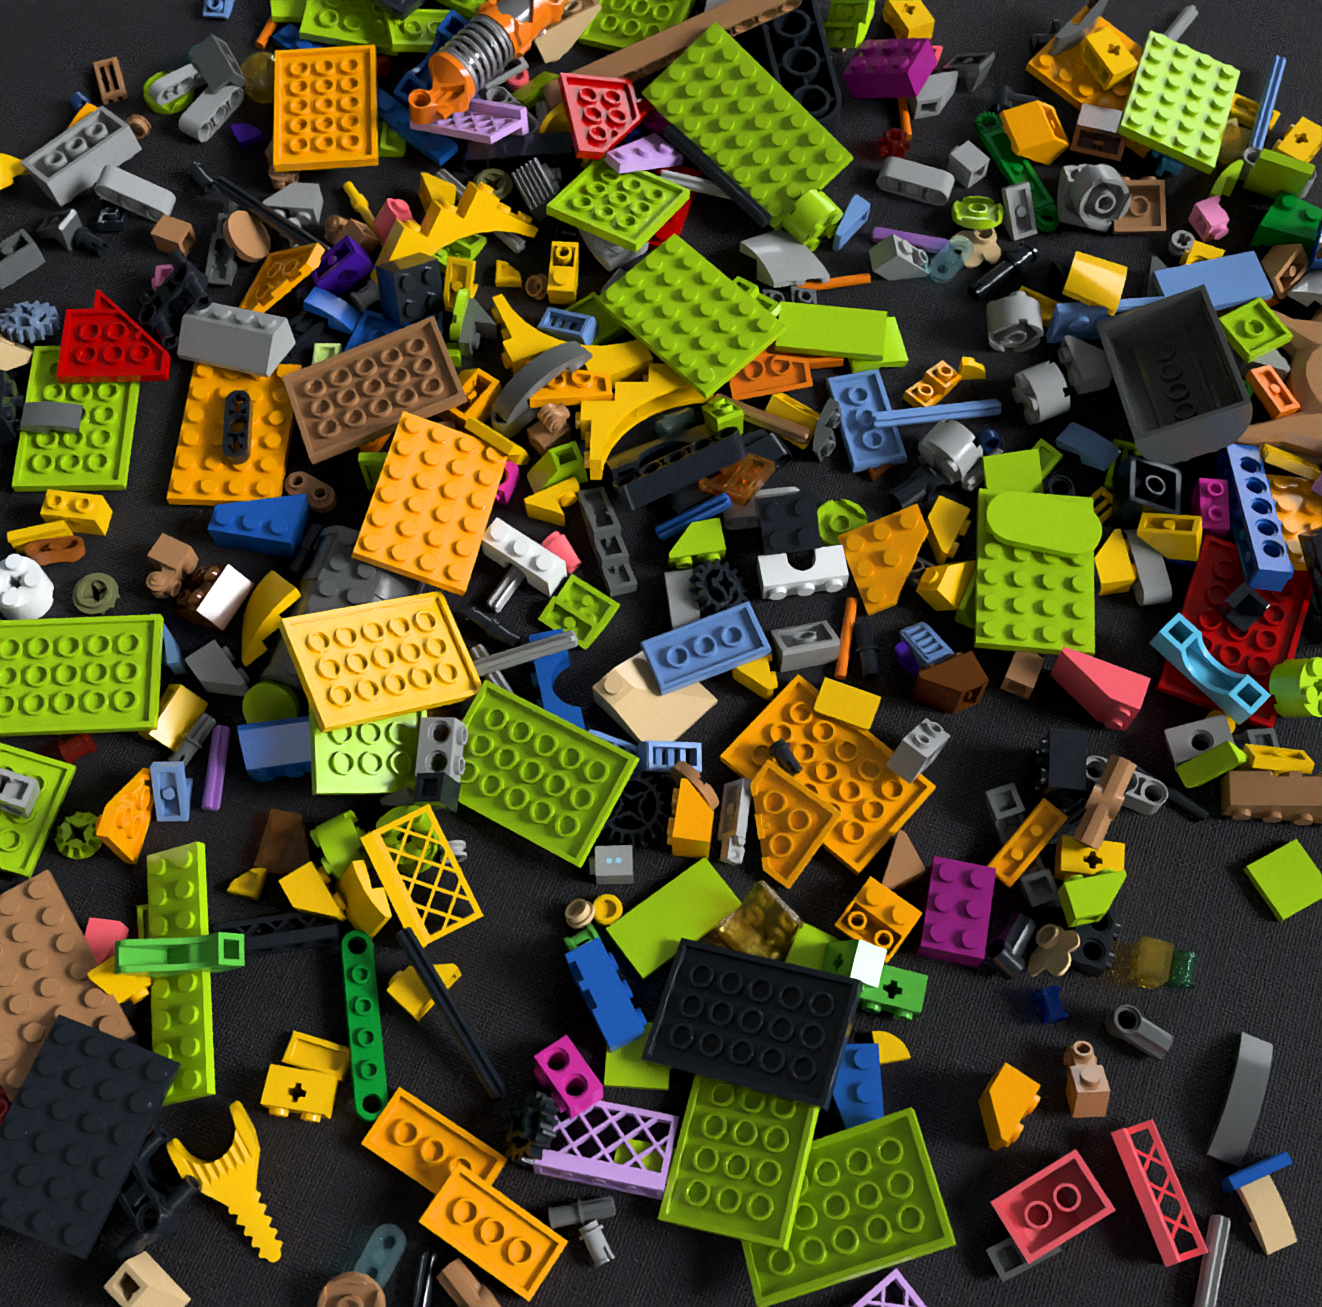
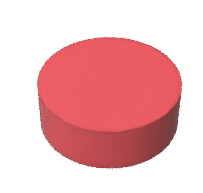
(517, 81)

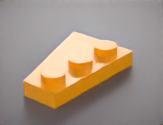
(573, 388)

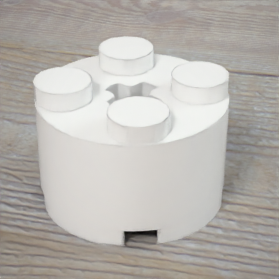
(24, 589)

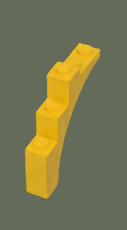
(445, 223)
(523, 342)
(607, 421)

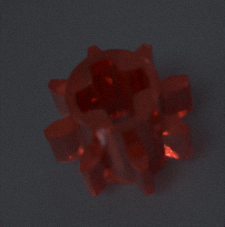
(894, 143)

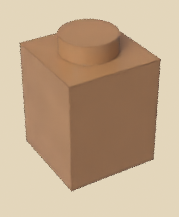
(173, 235)
(1022, 673)

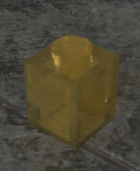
(1233, 143)
(1151, 962)

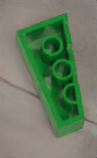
(1289, 222)

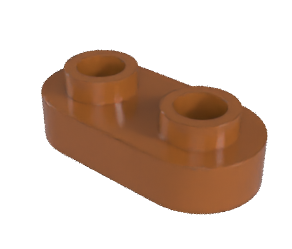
(55, 550)

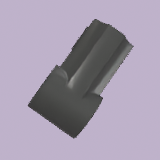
(1140, 1032)

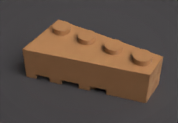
(1272, 797)

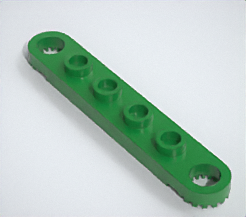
(1016, 169)
(363, 1025)

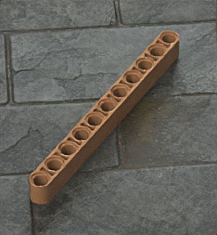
(666, 46)

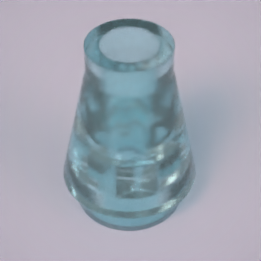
(674, 422)

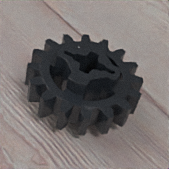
(718, 588)
(530, 1128)

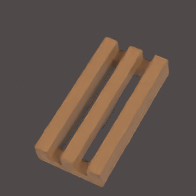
(113, 94)

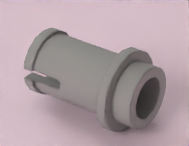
(596, 1243)

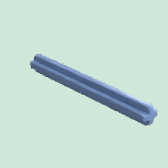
(1267, 102)
(935, 413)

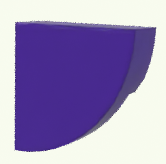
(246, 134)
(906, 659)

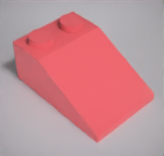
(1101, 688)
(1052, 1206)

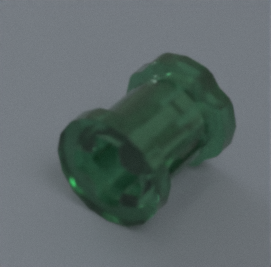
(1182, 969)

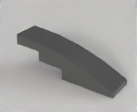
(222, 260)
(606, 541)

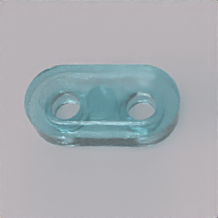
(950, 260)
(378, 1257)

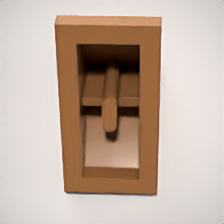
(903, 865)

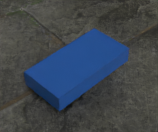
(1255, 1171)

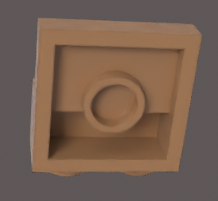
(1146, 208)

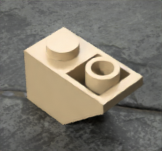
(145, 1284)

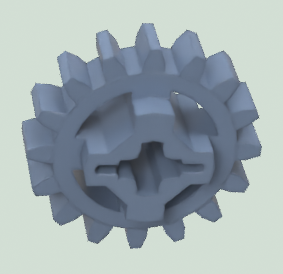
(29, 321)

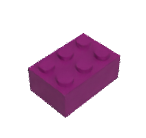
(890, 68)
(956, 912)

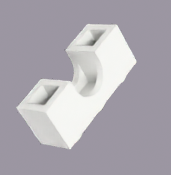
(540, 566)
(780, 580)

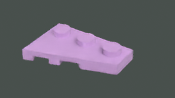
(644, 154)

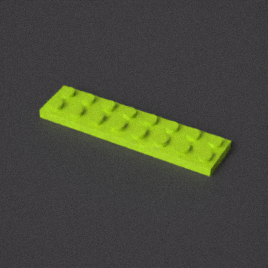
(181, 1002)

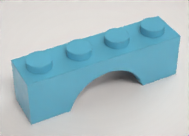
(1233, 692)

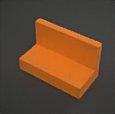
(1271, 392)

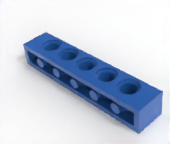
(1254, 518)

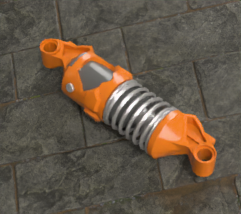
(495, 37)

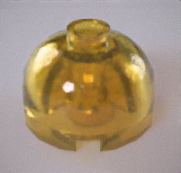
(260, 76)

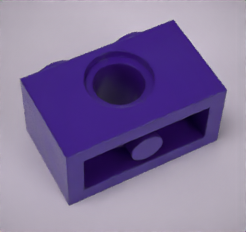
(342, 267)

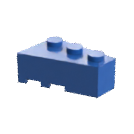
(262, 524)
(606, 994)
(858, 1087)

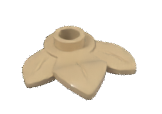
(983, 249)
(1053, 950)

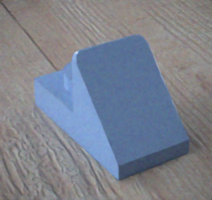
(171, 791)

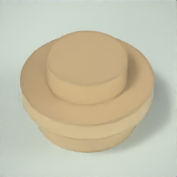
(579, 913)

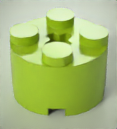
(813, 219)
(1297, 687)
(393, 839)
(340, 843)

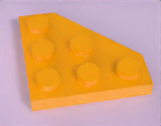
(280, 274)
(884, 555)
(128, 818)
(788, 822)

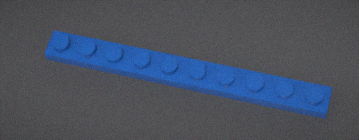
(394, 114)

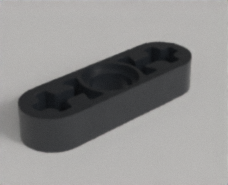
(231, 417)

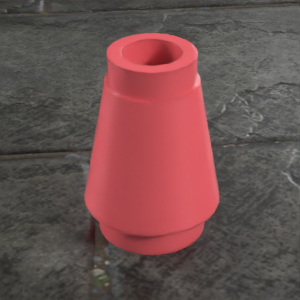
(561, 547)

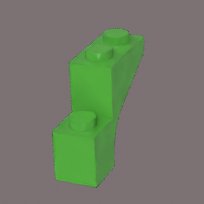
(178, 956)

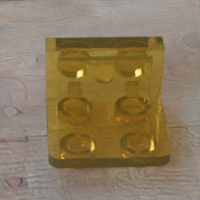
(761, 924)

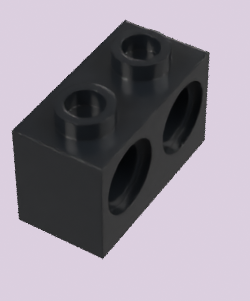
(1098, 942)

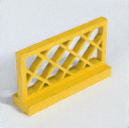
(395, 887)

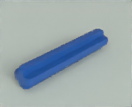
(698, 513)

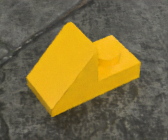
(435, 189)
(458, 274)
(547, 503)

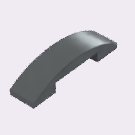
(1073, 35)
(535, 375)
(1007, 816)
(1242, 1100)

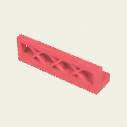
(1146, 1196)

